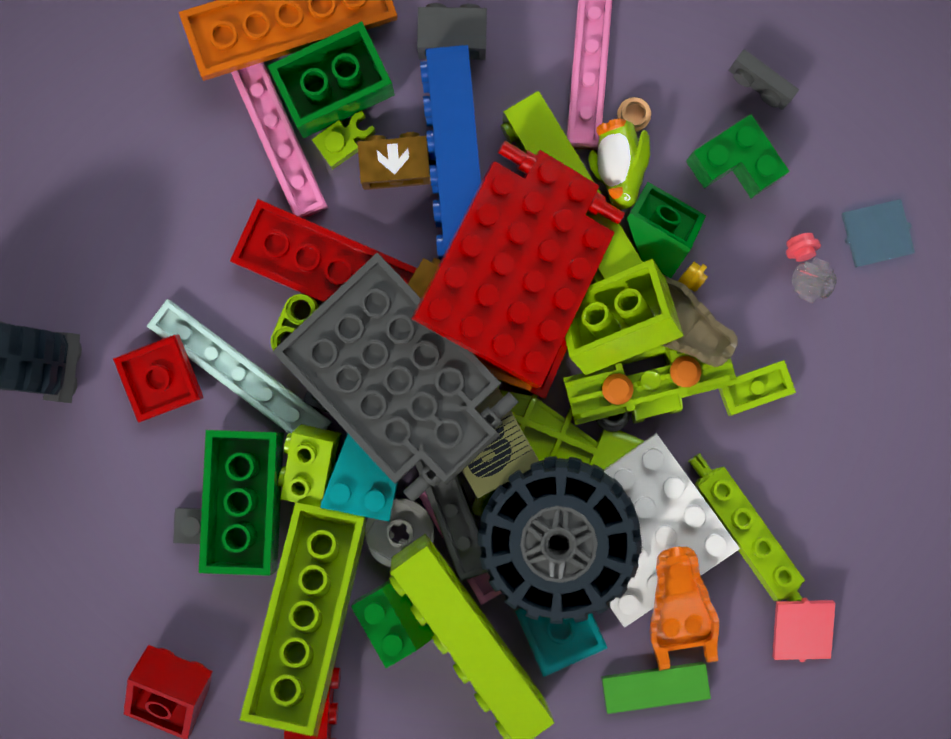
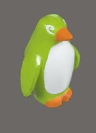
(620, 160)

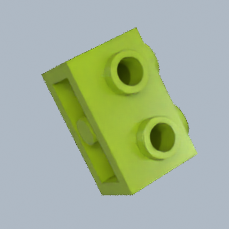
(309, 464)

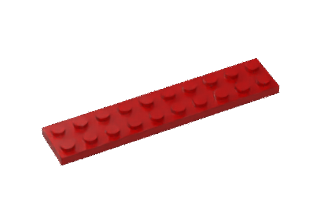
(318, 260)

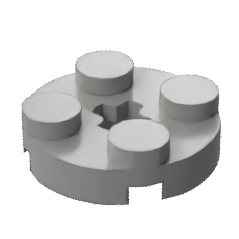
(379, 533)

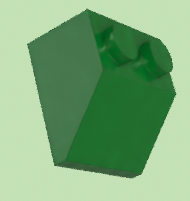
(390, 624)

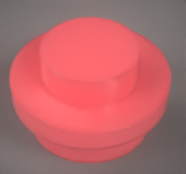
(802, 247)

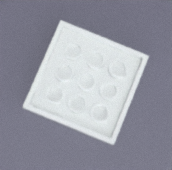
(669, 516)

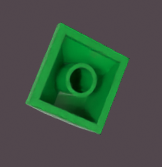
(663, 228)

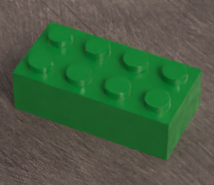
(241, 502)

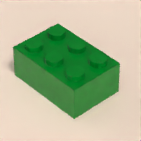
(332, 79)

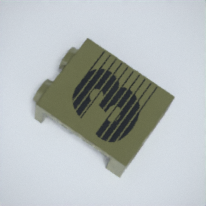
(503, 456)

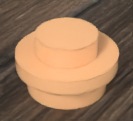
(635, 111)

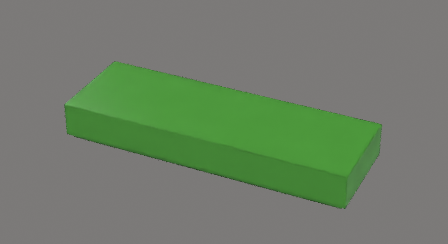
(655, 687)

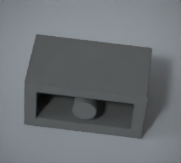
(452, 27)

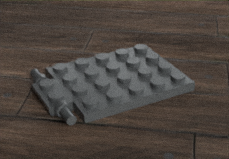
(394, 380)

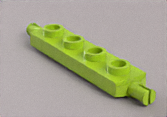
(749, 531)

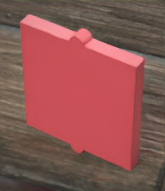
(803, 629)

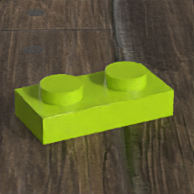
(757, 388)

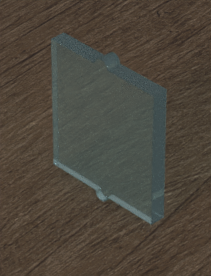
(878, 233)

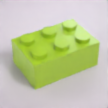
(623, 318)

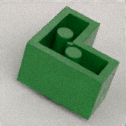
(744, 152)

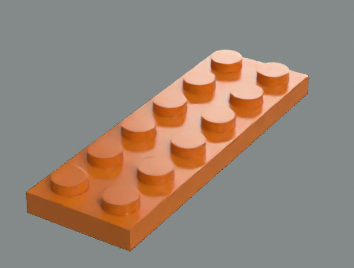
(249, 32)

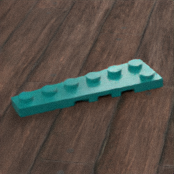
(359, 485)

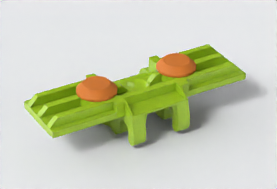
(647, 392)

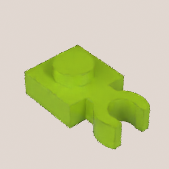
(338, 142)

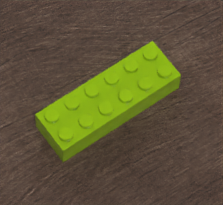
(304, 620)
(470, 639)

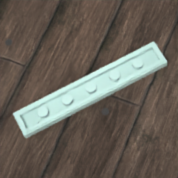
(236, 370)

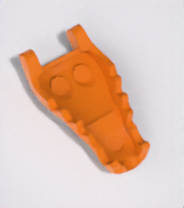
(682, 608)

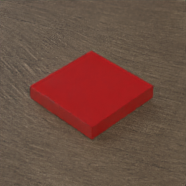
(158, 378)

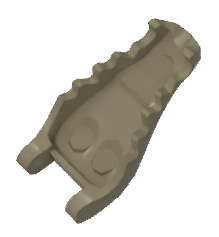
(702, 333)

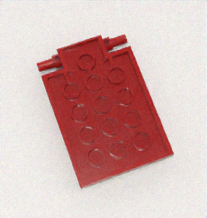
(519, 264)

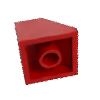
(167, 691)

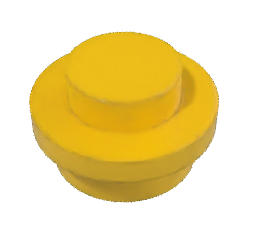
(694, 276)

